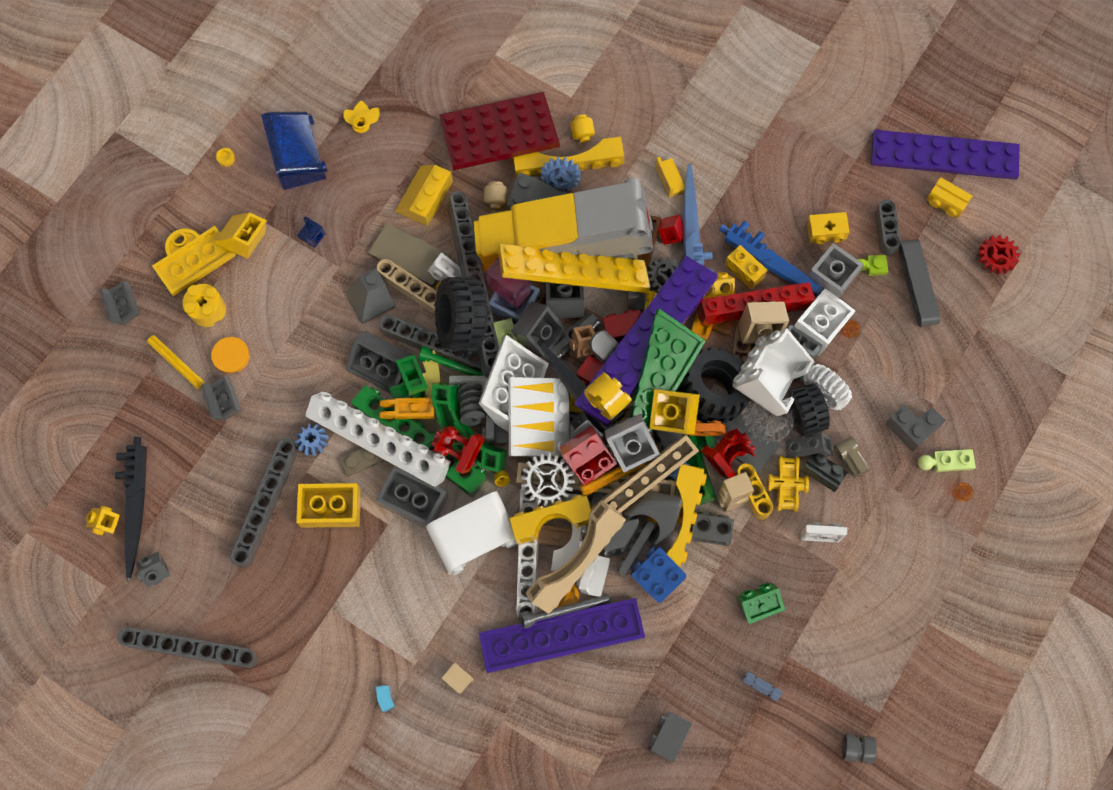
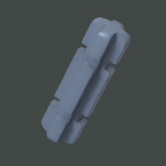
(762, 686)

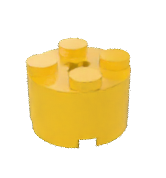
(204, 305)
(607, 396)

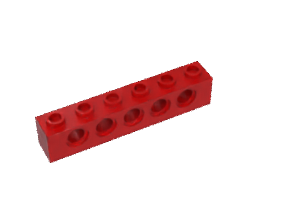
(732, 306)

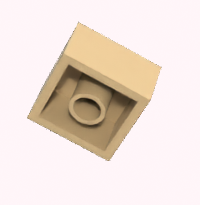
(762, 320)

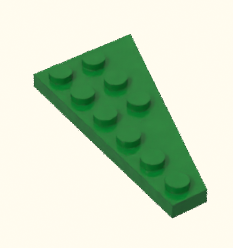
(666, 361)

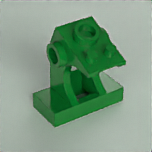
(413, 379)

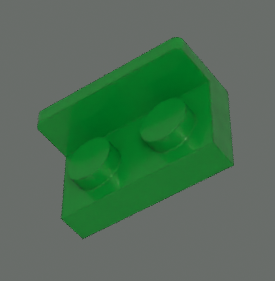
(761, 602)

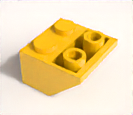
(242, 234)

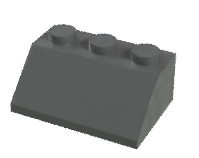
(376, 360)

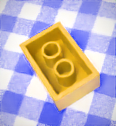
(328, 505)

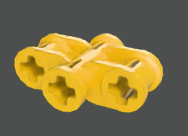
(788, 483)

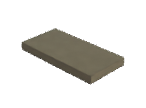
(406, 252)

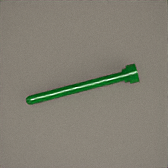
(427, 355)

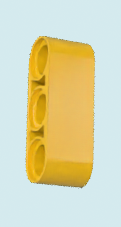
(762, 498)

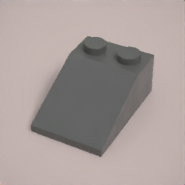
(530, 189)
(565, 300)

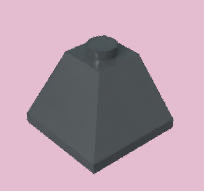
(370, 296)

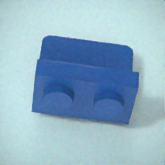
(658, 574)

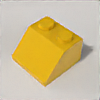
(674, 411)

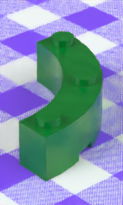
(448, 414)

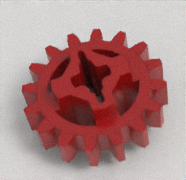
(1003, 261)

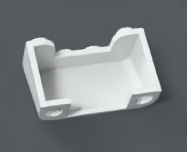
(771, 370)

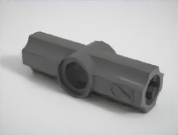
(562, 346)

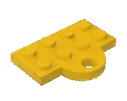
(190, 259)

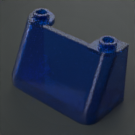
(293, 148)

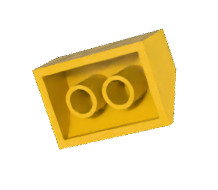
(425, 194)

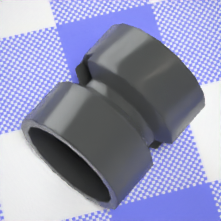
(861, 749)

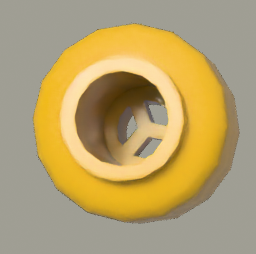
(582, 128)

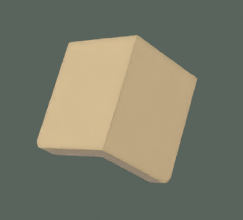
(457, 678)

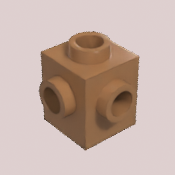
(581, 339)

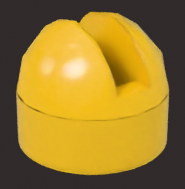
(501, 482)

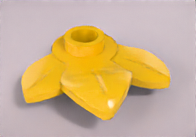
(361, 115)

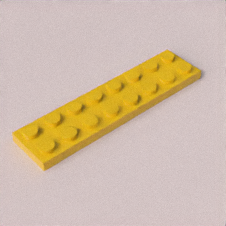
(573, 269)

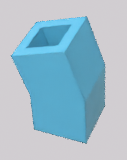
(384, 698)

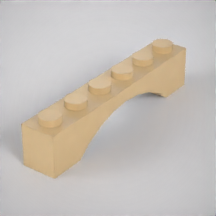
(551, 588)

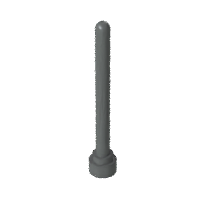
(528, 619)

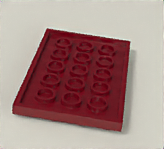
(499, 131)

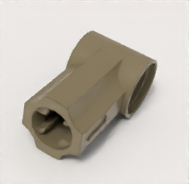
(849, 453)

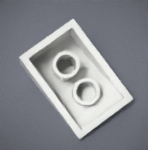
(824, 318)

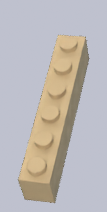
(650, 474)

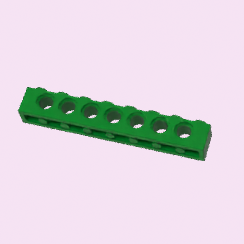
(364, 401)

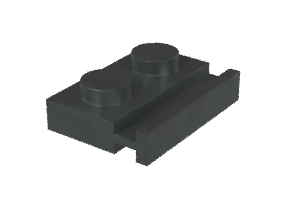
(825, 471)

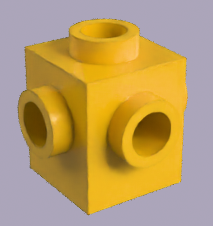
(102, 520)

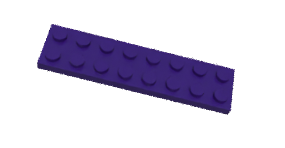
(945, 154)
(562, 635)

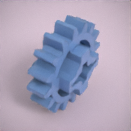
(561, 174)

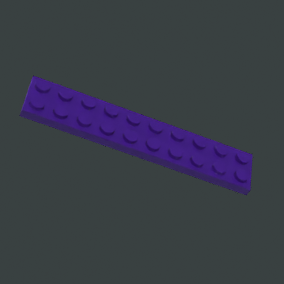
(677, 299)

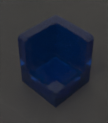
(311, 232)

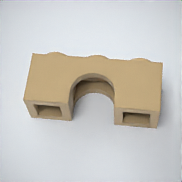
(735, 492)

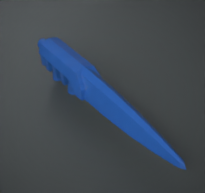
(766, 257)

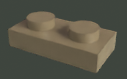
(359, 461)

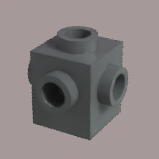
(152, 569)

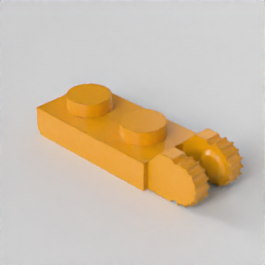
(408, 408)

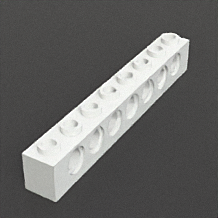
(383, 447)

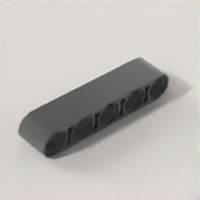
(918, 283)

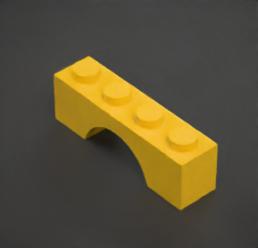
(527, 525)

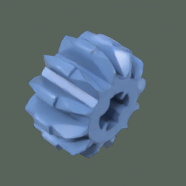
(304, 438)

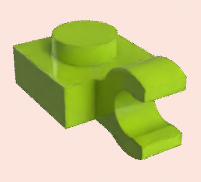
(875, 265)

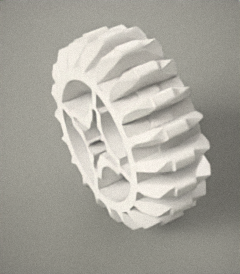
(831, 385)
(540, 473)

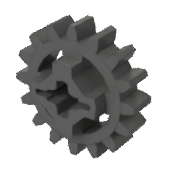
(659, 277)

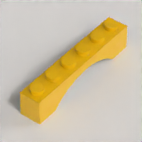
(606, 153)
(688, 483)

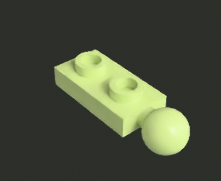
(948, 461)

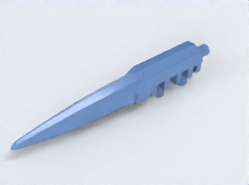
(691, 236)

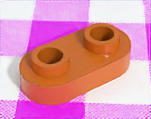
(713, 428)

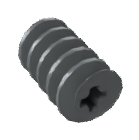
(469, 400)

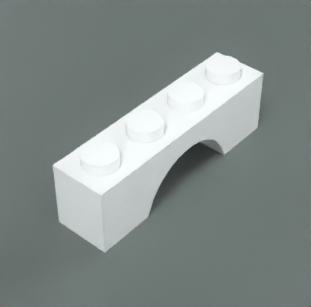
(564, 554)

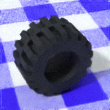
(809, 410)

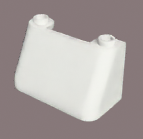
(471, 532)

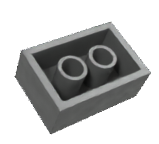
(411, 497)

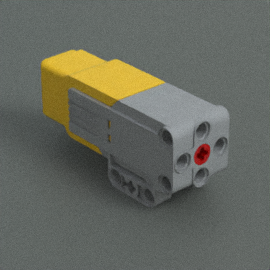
(592, 222)

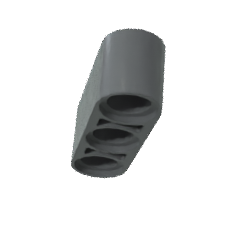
(887, 219)

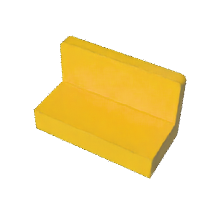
(669, 177)

